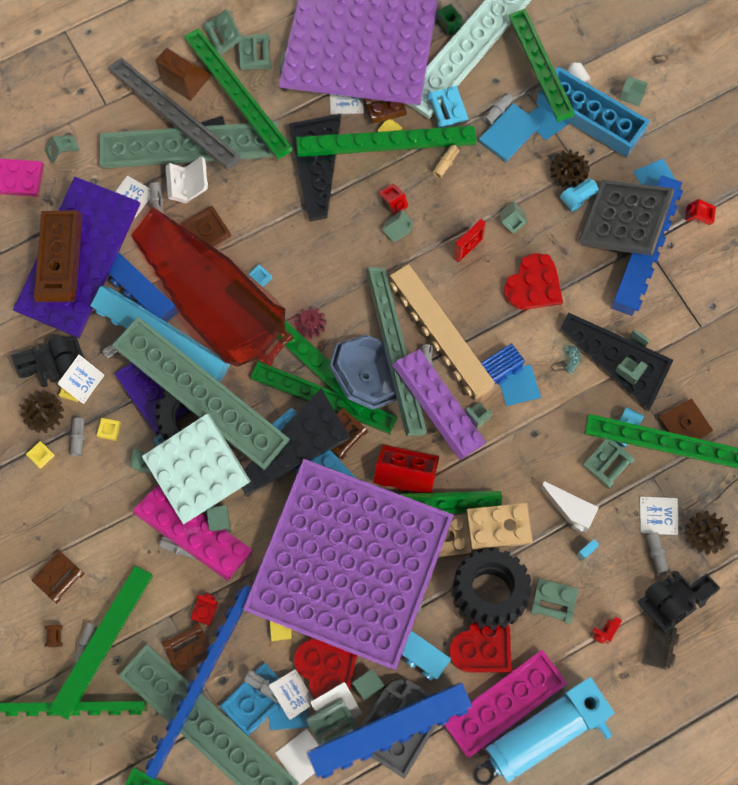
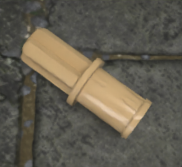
(445, 161)

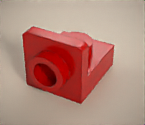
(394, 198)
(701, 211)
(205, 609)
(610, 629)

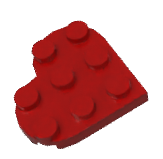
(535, 284)
(482, 650)
(324, 666)

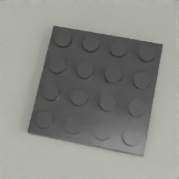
(627, 217)

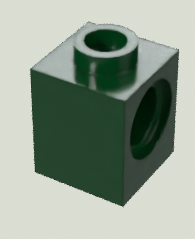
(448, 14)

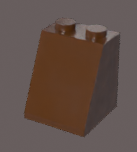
(181, 74)

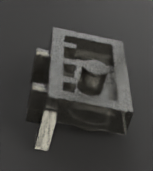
(659, 647)

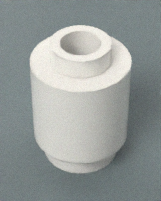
(579, 71)

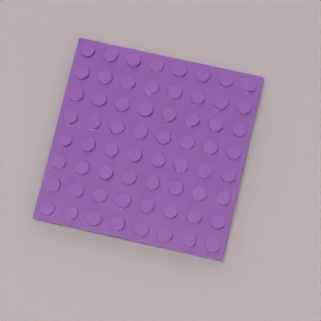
(360, 48)
(349, 564)

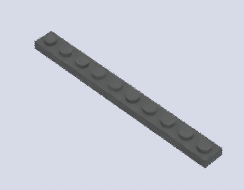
(174, 114)

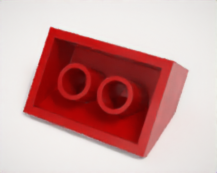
(406, 469)

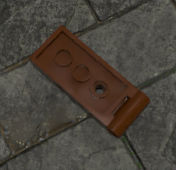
(58, 247)

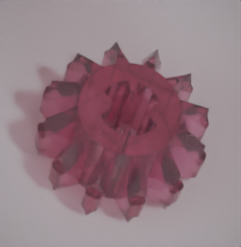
(313, 316)

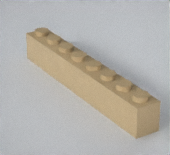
(441, 332)

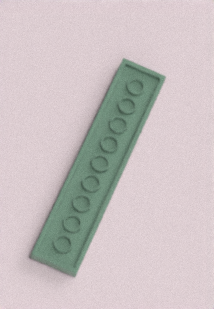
(173, 147)
(201, 392)
(206, 725)

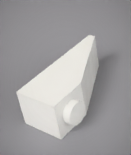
(572, 509)

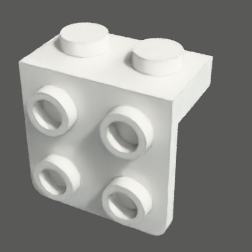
(186, 182)

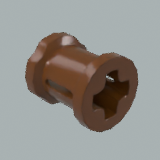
(53, 636)

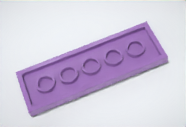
(439, 404)

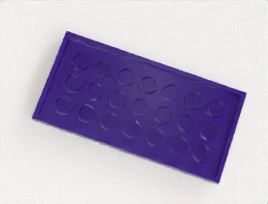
(104, 228)

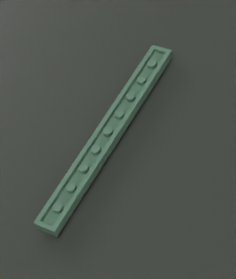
(394, 349)

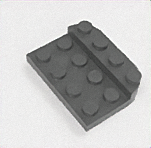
(392, 698)

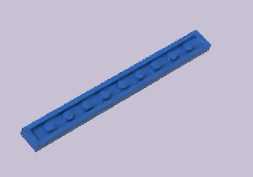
(195, 687)

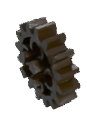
(580, 168)
(40, 422)
(710, 522)

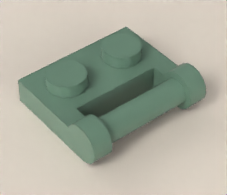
(227, 29)
(248, 52)
(603, 458)
(557, 595)
(330, 719)

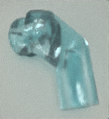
(575, 358)

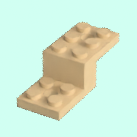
(486, 529)

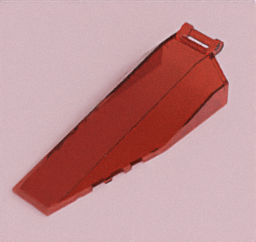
(213, 292)

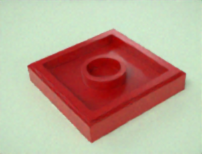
(469, 240)

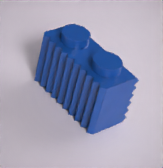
(503, 364)

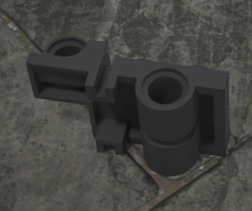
(49, 360)
(675, 599)

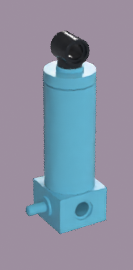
(546, 733)

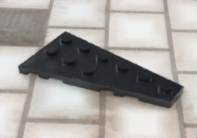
(316, 171)
(611, 349)
(310, 433)

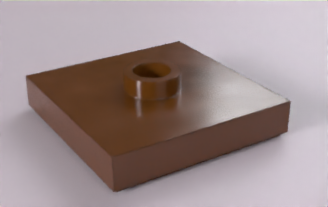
(208, 226)
(686, 421)

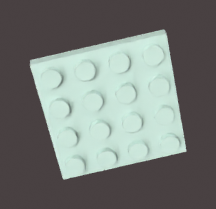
(196, 468)

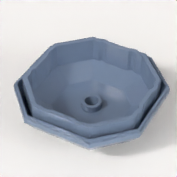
(363, 371)

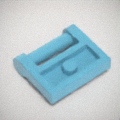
(452, 104)

